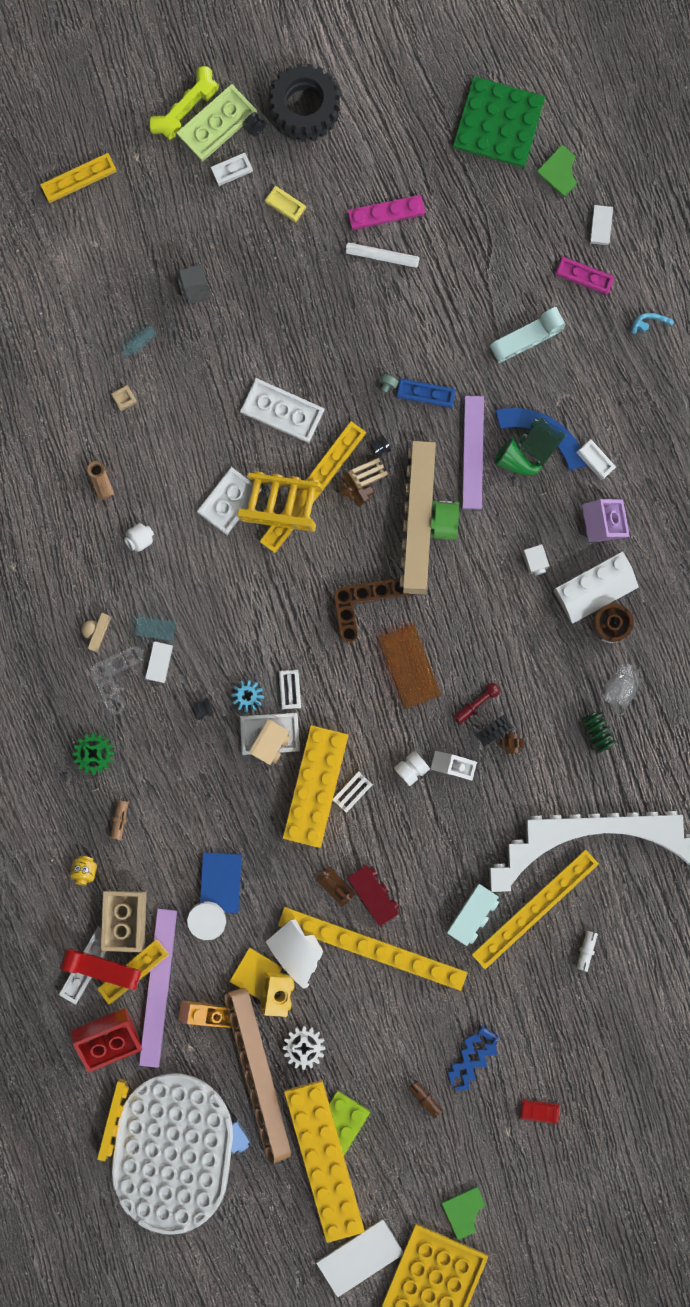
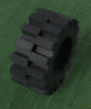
(494, 730)

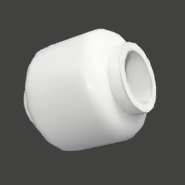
(138, 537)

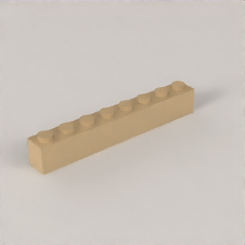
(419, 517)

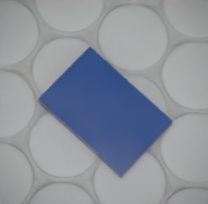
(221, 880)

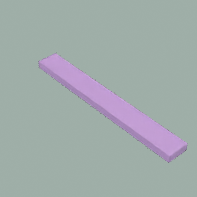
(158, 991)

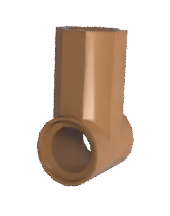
(101, 482)

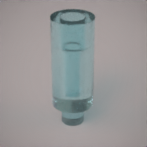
(140, 340)

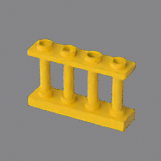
(285, 520)

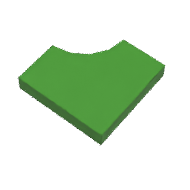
(558, 171)
(463, 1210)

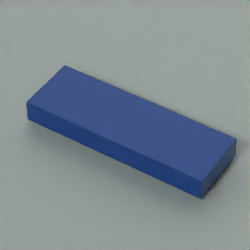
(426, 393)

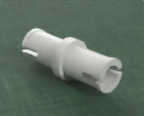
(586, 951)

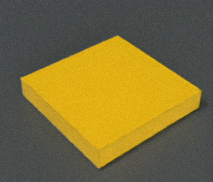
(252, 971)

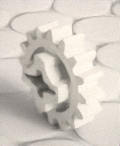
(294, 1047)

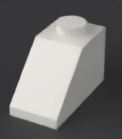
(453, 765)

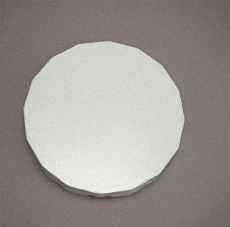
(206, 920)

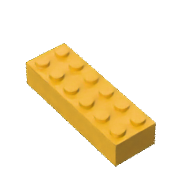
(315, 786)

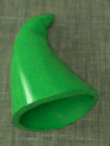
(512, 459)

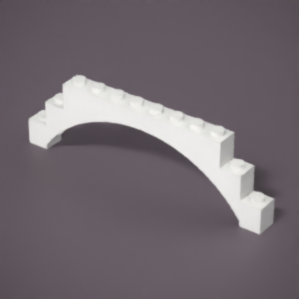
(548, 833)

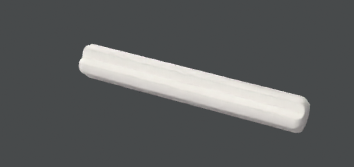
(383, 255)

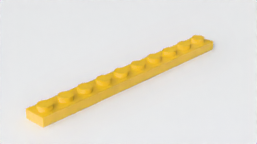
(376, 949)

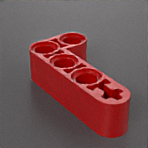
(100, 968)

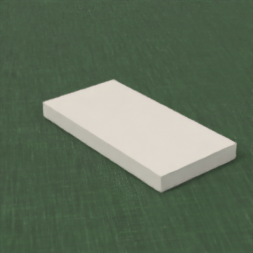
(282, 410)
(360, 1257)

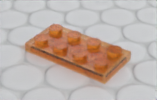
(410, 666)

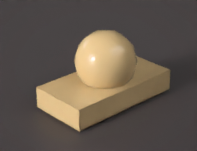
(95, 631)

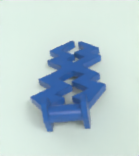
(470, 1065)

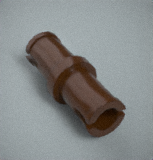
(425, 1099)

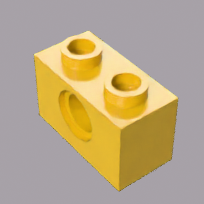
(272, 983)

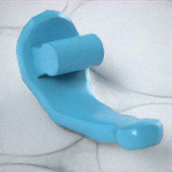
(642, 327)

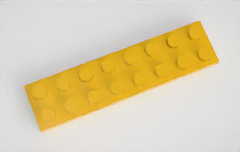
(324, 1161)

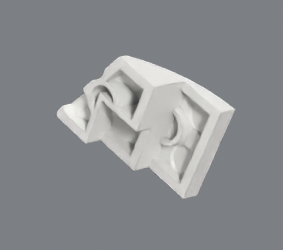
(296, 952)

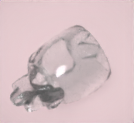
(621, 688)

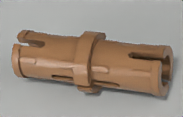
(119, 820)

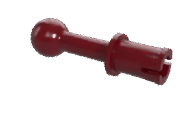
(491, 691)

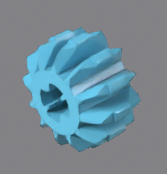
(241, 693)

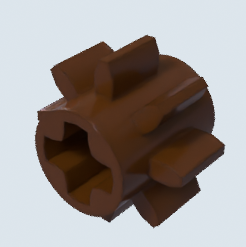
(512, 743)

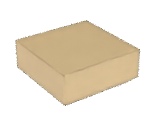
(124, 398)

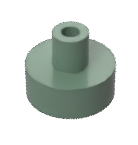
(387, 382)

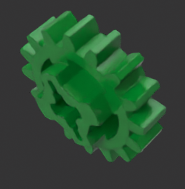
(87, 759)

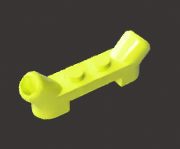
(204, 88)

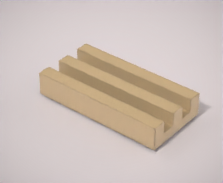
(378, 468)

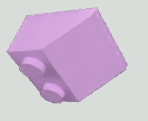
(605, 520)

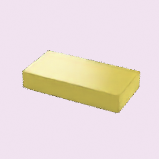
(285, 204)

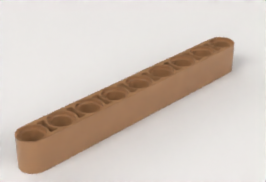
(257, 1075)

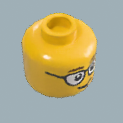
(83, 870)

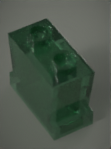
(541, 440)

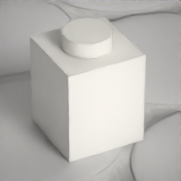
(536, 560)

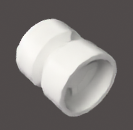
(412, 768)

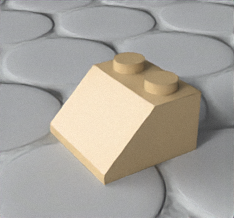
(270, 742)

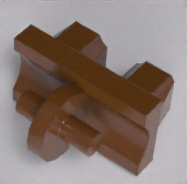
(351, 490)

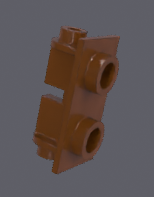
(335, 886)

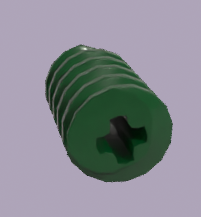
(599, 731)

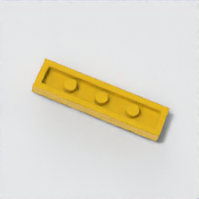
(78, 177)
(144, 961)
(111, 1128)

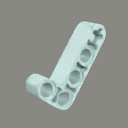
(528, 336)

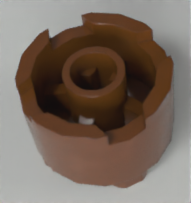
(619, 614)

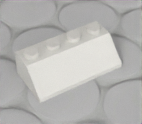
(596, 587)

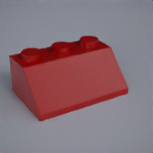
(106, 1040)

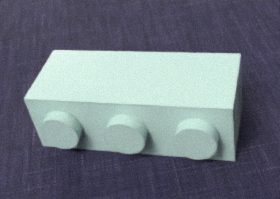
(473, 915)

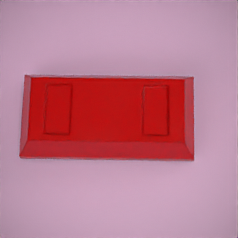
(539, 1111)

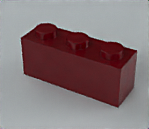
(374, 894)

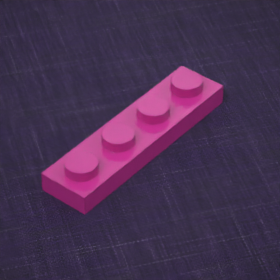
(386, 212)

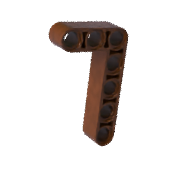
(353, 599)

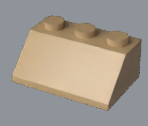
(123, 921)

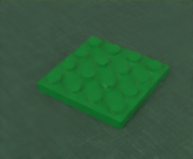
(499, 122)

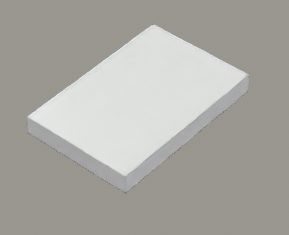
(226, 499)
(253, 725)

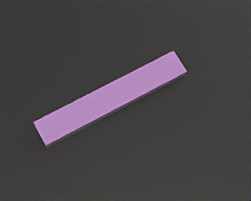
(473, 452)

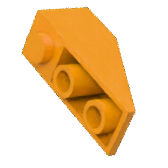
(204, 1014)

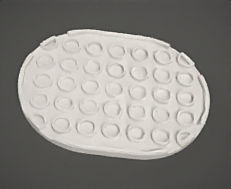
(172, 1153)

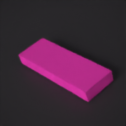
(584, 275)

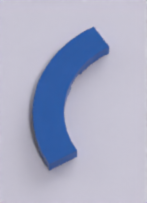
(524, 418)

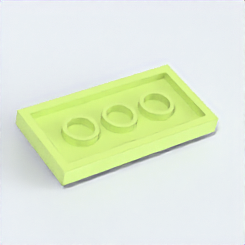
(216, 123)

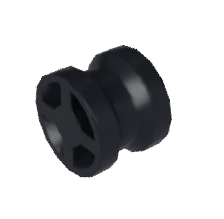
(254, 124)
(380, 446)
(203, 708)

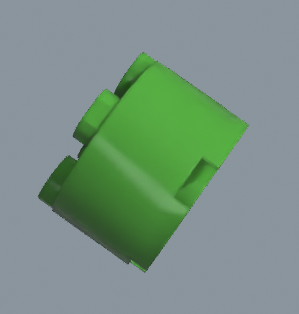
(444, 520)

